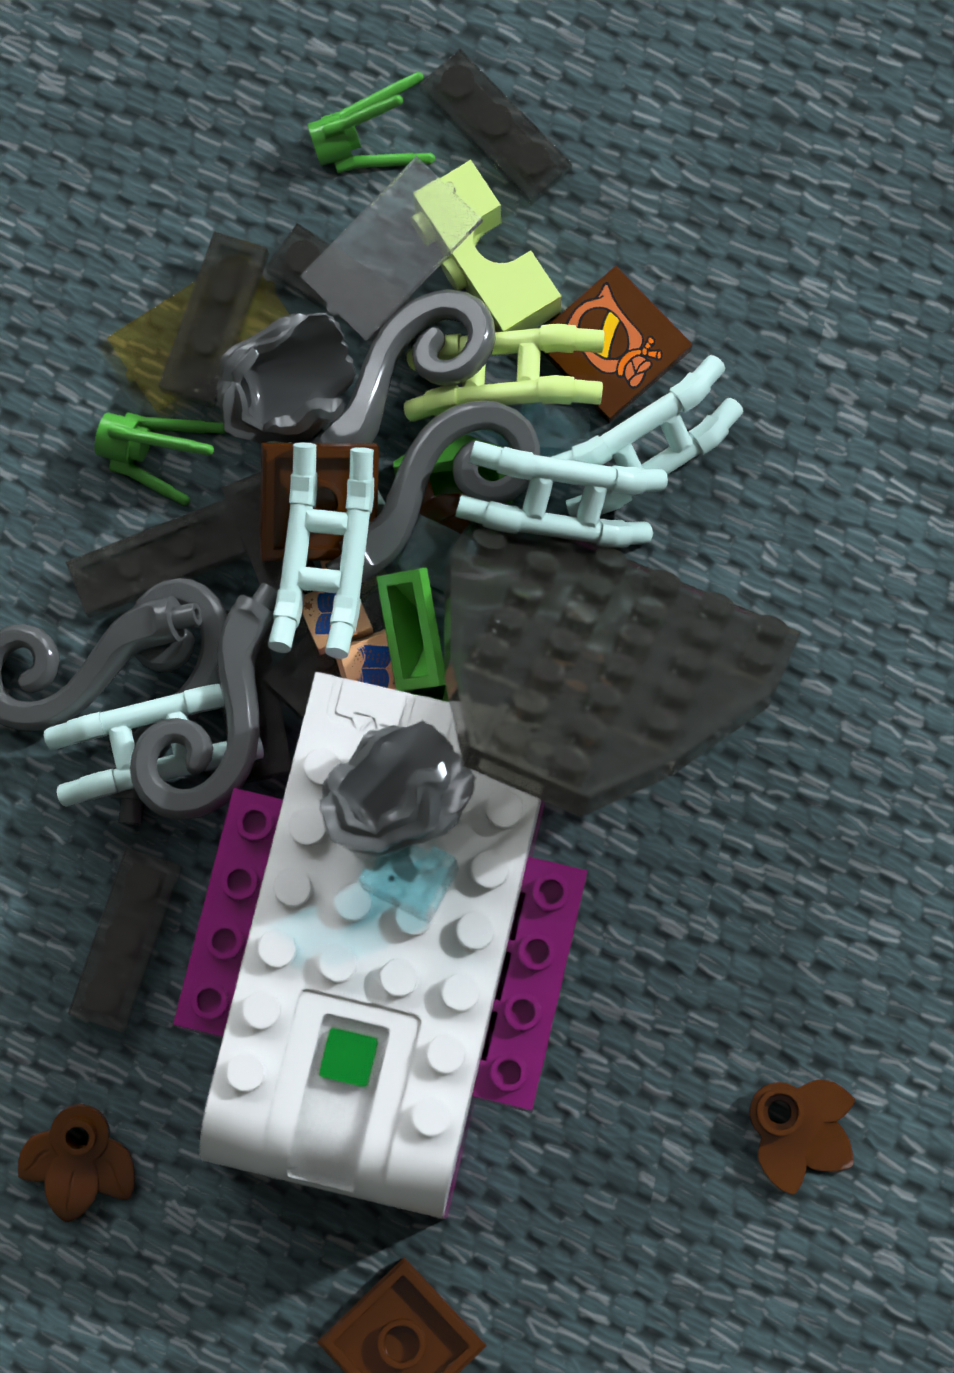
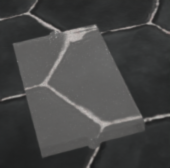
(391, 248)

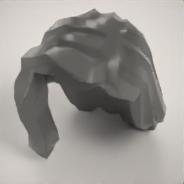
(285, 380)
(396, 791)

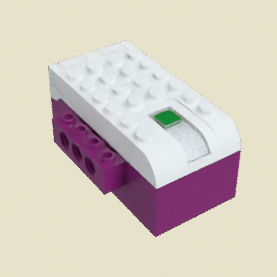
(350, 1020)

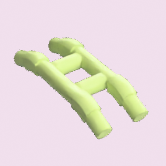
(529, 384)

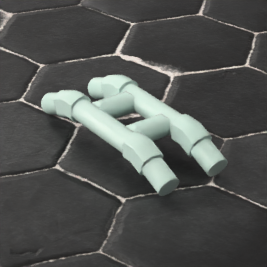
(664, 412)
(542, 473)
(304, 520)
(118, 725)

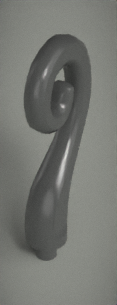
(367, 405)
(397, 520)
(136, 630)
(237, 650)
(175, 656)

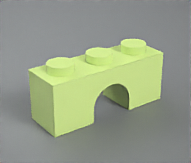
(514, 291)

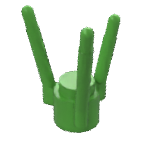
(337, 136)
(129, 440)

